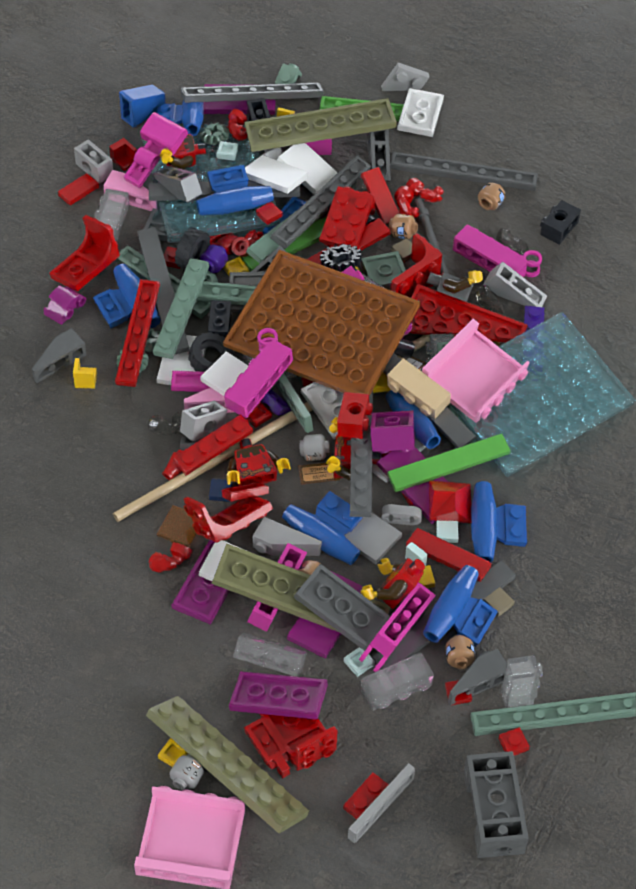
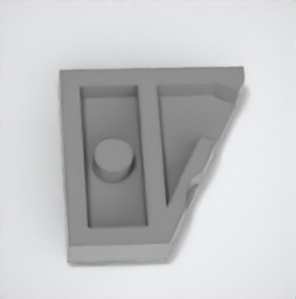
(405, 77)

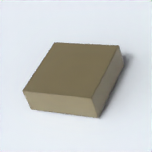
(404, 249)
(499, 601)

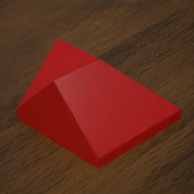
(450, 501)

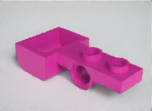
(159, 134)

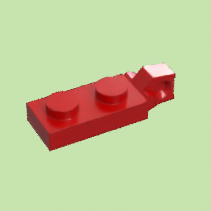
(268, 746)

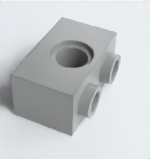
(93, 161)
(202, 420)

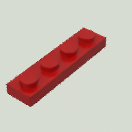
(213, 445)

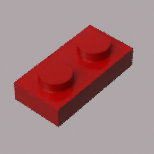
(365, 795)

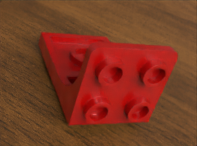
(347, 217)
(92, 257)
(427, 260)
(227, 521)
(303, 739)

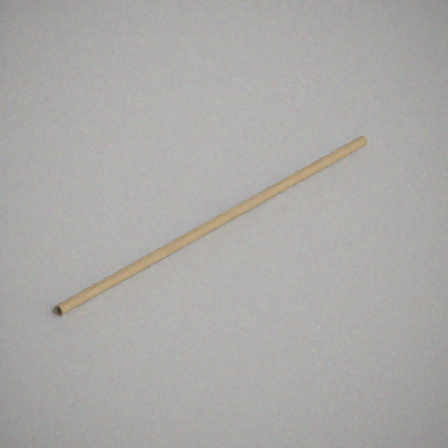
(255, 437)

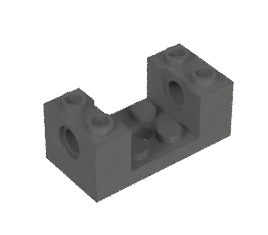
(501, 825)

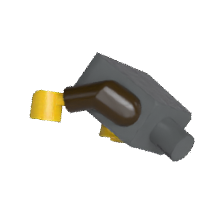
(454, 286)

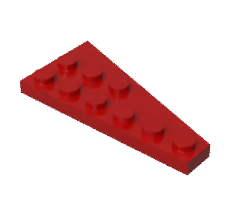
(449, 315)

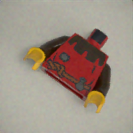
(185, 155)
(341, 461)
(254, 464)
(398, 584)

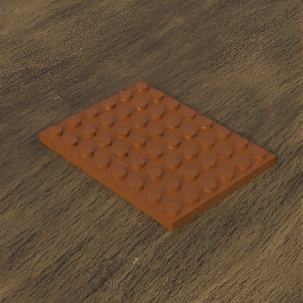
(333, 323)

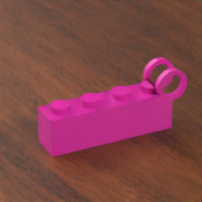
(490, 253)
(259, 375)
(399, 623)

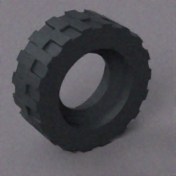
(192, 246)
(204, 341)

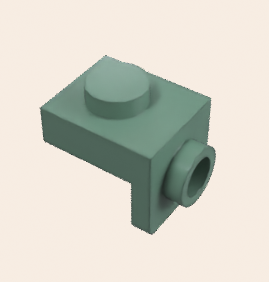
(288, 74)

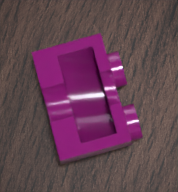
(62, 304)

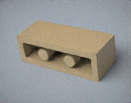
(418, 389)

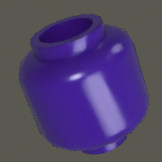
(216, 257)

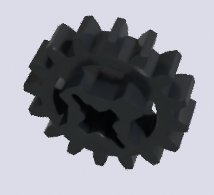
(341, 257)

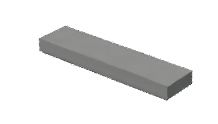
(381, 803)

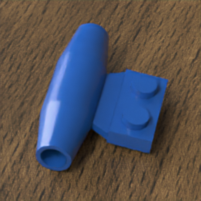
(189, 114)
(232, 193)
(118, 304)
(423, 427)
(493, 524)
(327, 525)
(456, 608)

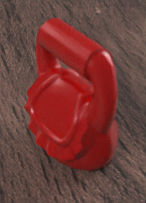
(225, 242)

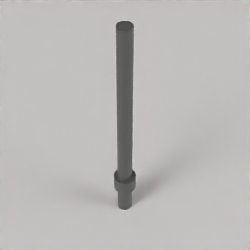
(424, 217)

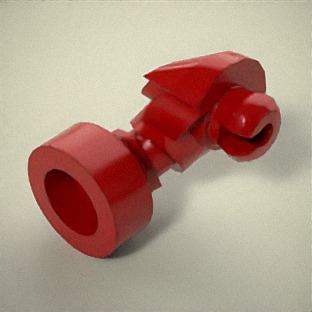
(235, 124)
(429, 195)
(403, 197)
(241, 244)
(161, 562)

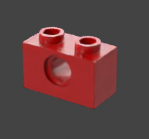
(354, 415)

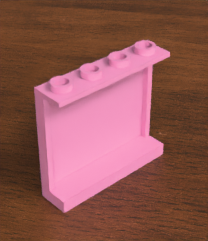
(475, 372)
(191, 837)

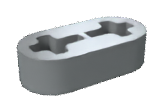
(401, 514)

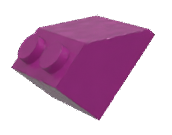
(392, 431)

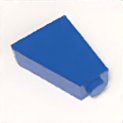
(139, 103)

